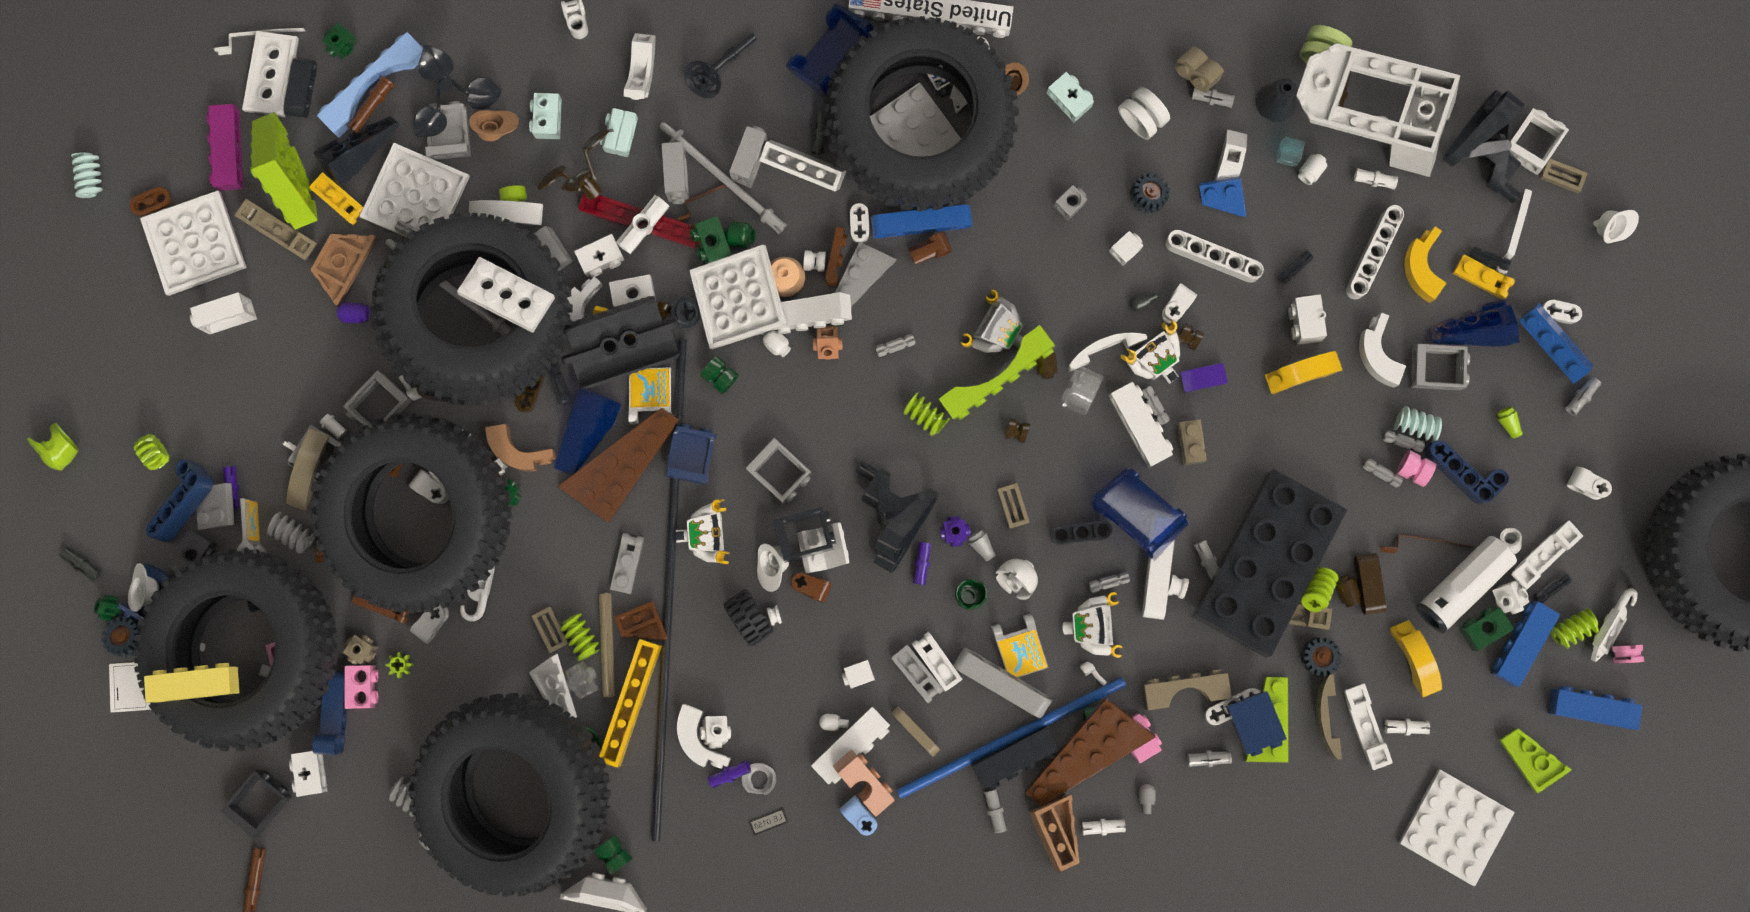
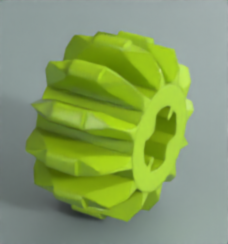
(151, 452)

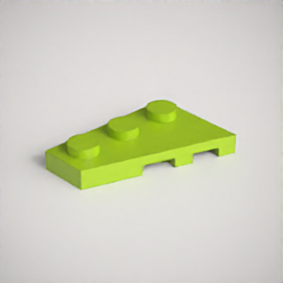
(1533, 761)

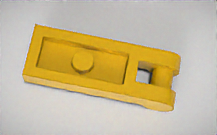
(336, 197)
(1483, 277)

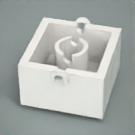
(1307, 321)

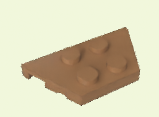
(341, 262)

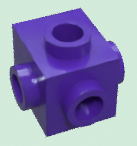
(946, 533)

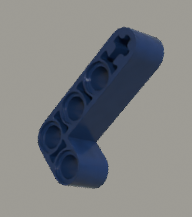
(1462, 468)
(182, 502)
(333, 718)

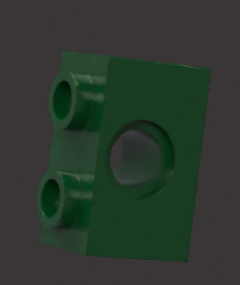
(719, 247)
(1498, 627)

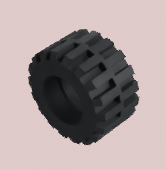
(748, 617)

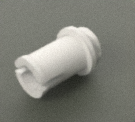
(333, 426)

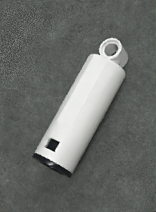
(1470, 580)

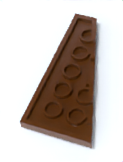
(614, 473)
(1096, 744)

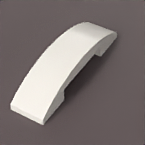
(518, 212)
(1128, 339)
(1545, 554)
(1366, 727)

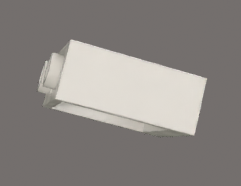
(1542, 120)
(223, 313)

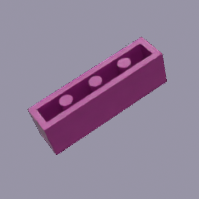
(225, 147)

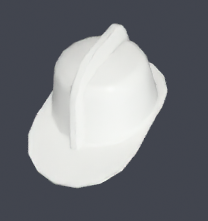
(1616, 225)
(770, 566)
(141, 588)

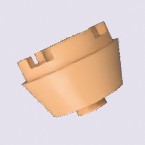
(788, 276)

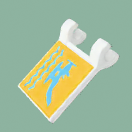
(649, 392)

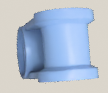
(857, 812)

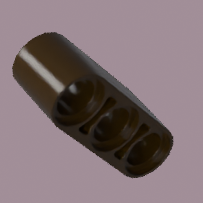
(1370, 583)

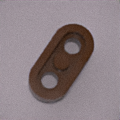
(151, 201)

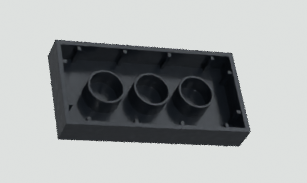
(1269, 563)

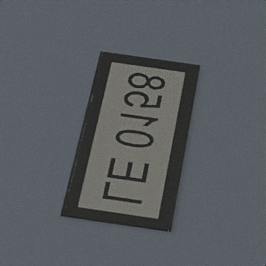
(768, 821)

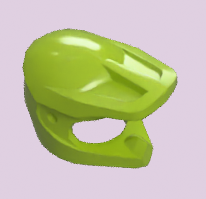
(57, 451)

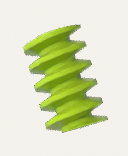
(925, 415)
(1320, 590)
(1575, 627)
(579, 637)

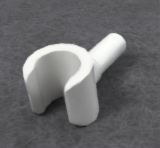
(411, 392)
(1088, 668)

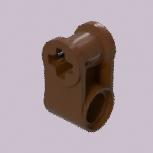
(815, 588)

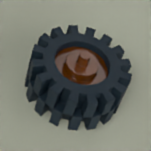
(1149, 193)
(120, 637)
(1321, 656)

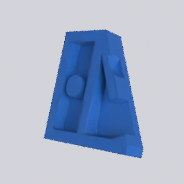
(1224, 195)

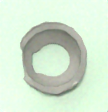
(746, 779)

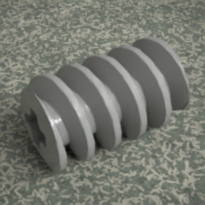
(289, 534)
(401, 793)

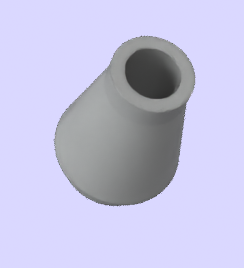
(981, 543)

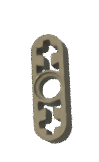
(915, 731)

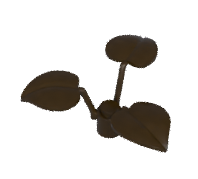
(581, 180)

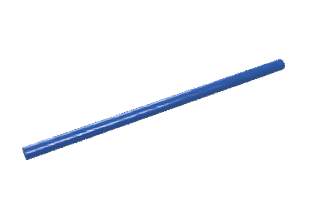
(1011, 737)

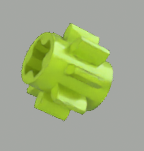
(406, 664)

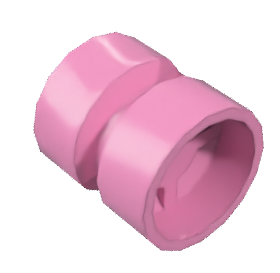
(1417, 469)

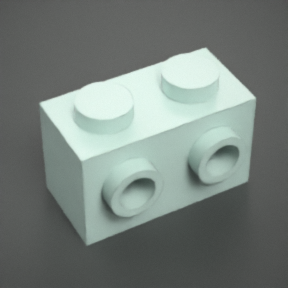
(546, 116)

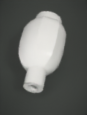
(776, 343)

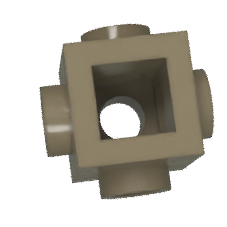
(367, 650)

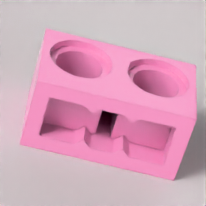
(354, 686)

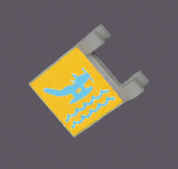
(250, 527)
(1021, 649)

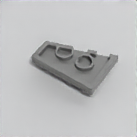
(863, 271)

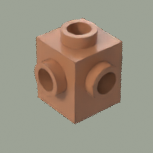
(827, 343)

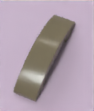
(275, 229)
(305, 468)
(1306, 618)
(1332, 744)

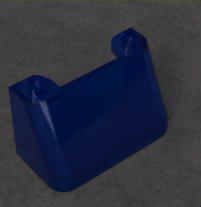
(819, 64)
(1140, 512)

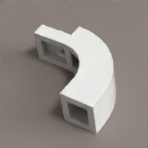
(641, 66)
(581, 299)
(1373, 356)
(689, 739)

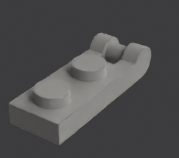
(627, 564)
(916, 673)

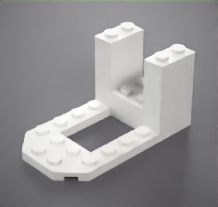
(1423, 117)

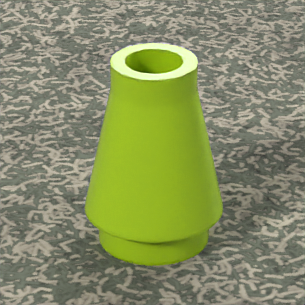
(1509, 420)

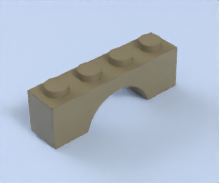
(1212, 686)

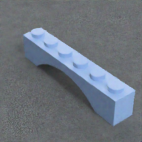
(400, 56)

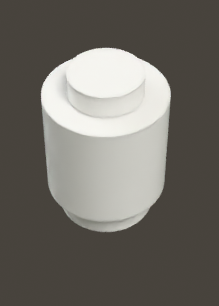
(1312, 169)

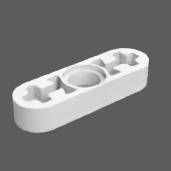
(1216, 707)

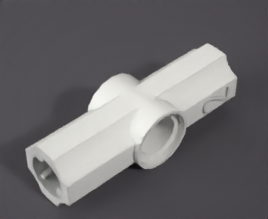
(651, 213)

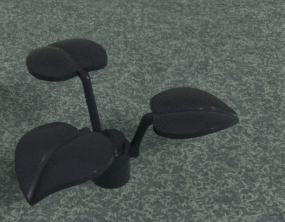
(436, 66)

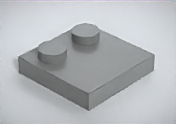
(216, 508)

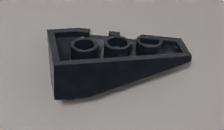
(349, 156)

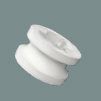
(774, 615)

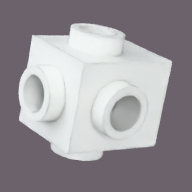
(1511, 597)
(715, 724)

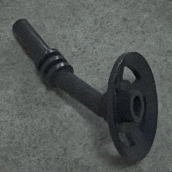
(709, 71)

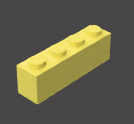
(191, 684)

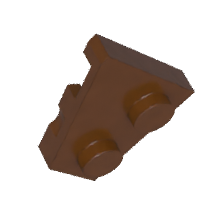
(641, 623)

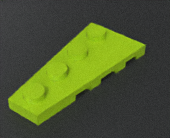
(1278, 692)

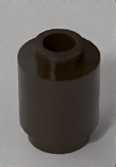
(1047, 367)
(1348, 591)

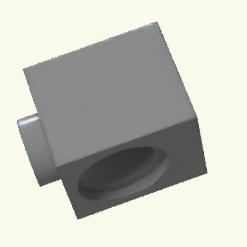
(1066, 209)

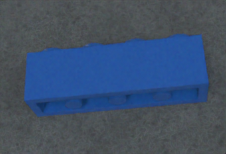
(1556, 343)
(1525, 643)
(1595, 709)

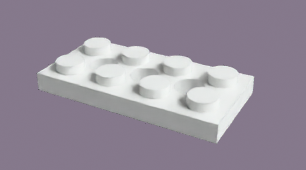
(260, 64)
(506, 281)

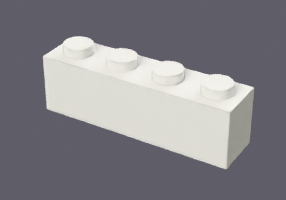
(802, 165)
(816, 312)
(1140, 424)
(857, 737)

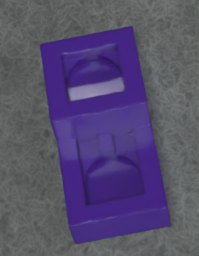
(1204, 377)

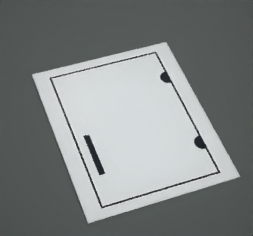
(124, 689)

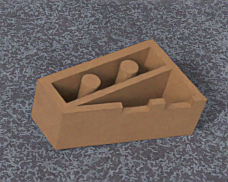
(1057, 832)

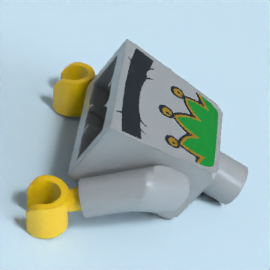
(998, 328)

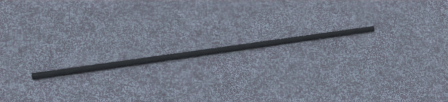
(668, 607)

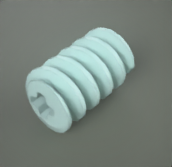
(86, 175)
(1419, 422)

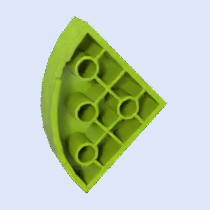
(281, 171)

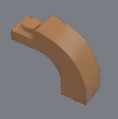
(503, 448)

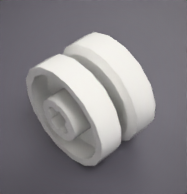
(1144, 113)

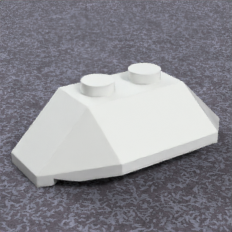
(605, 893)

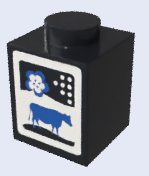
(937, 84)

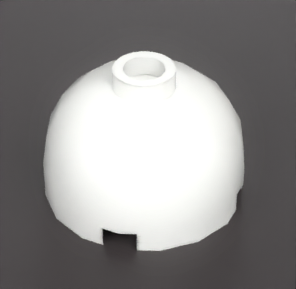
(1019, 577)

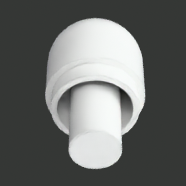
(832, 722)

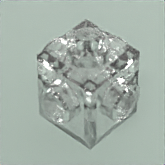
(581, 680)

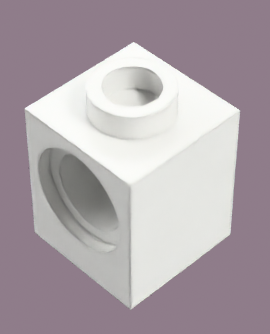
(1126, 248)
(858, 674)

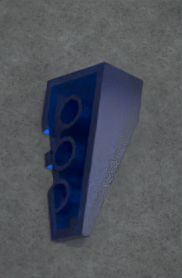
(1491, 326)
(587, 425)

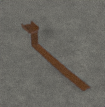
(689, 215)
(1393, 550)

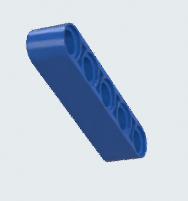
(921, 221)

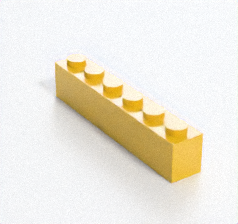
(630, 702)

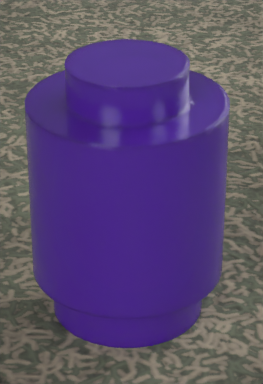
(353, 312)

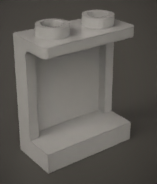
(455, 139)

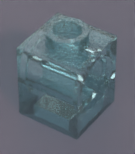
(1290, 151)

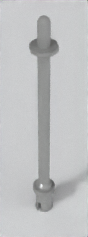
(766, 215)
(498, 325)

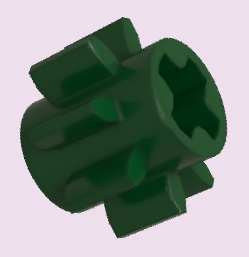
(107, 608)

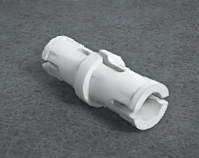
(1375, 178)
(1407, 727)
(1103, 827)

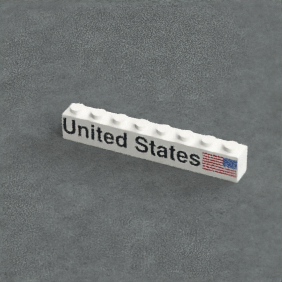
(974, 15)

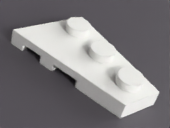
(552, 684)

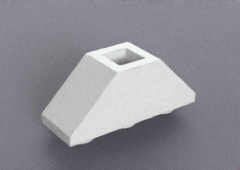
(1232, 155)

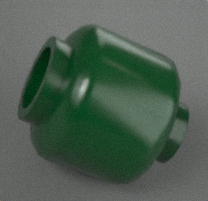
(740, 235)

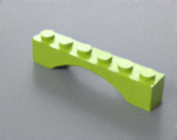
(1032, 347)

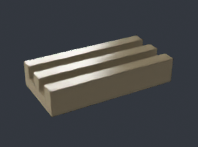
(1577, 189)
(1018, 523)
(543, 613)

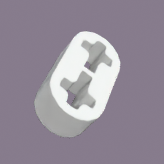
(854, 223)
(1563, 307)

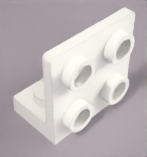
(827, 560)

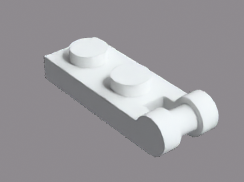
(937, 662)

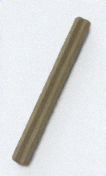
(607, 652)

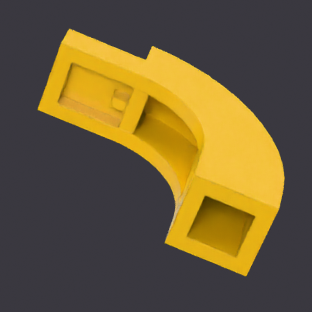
(1417, 271)
(1303, 371)
(1420, 658)

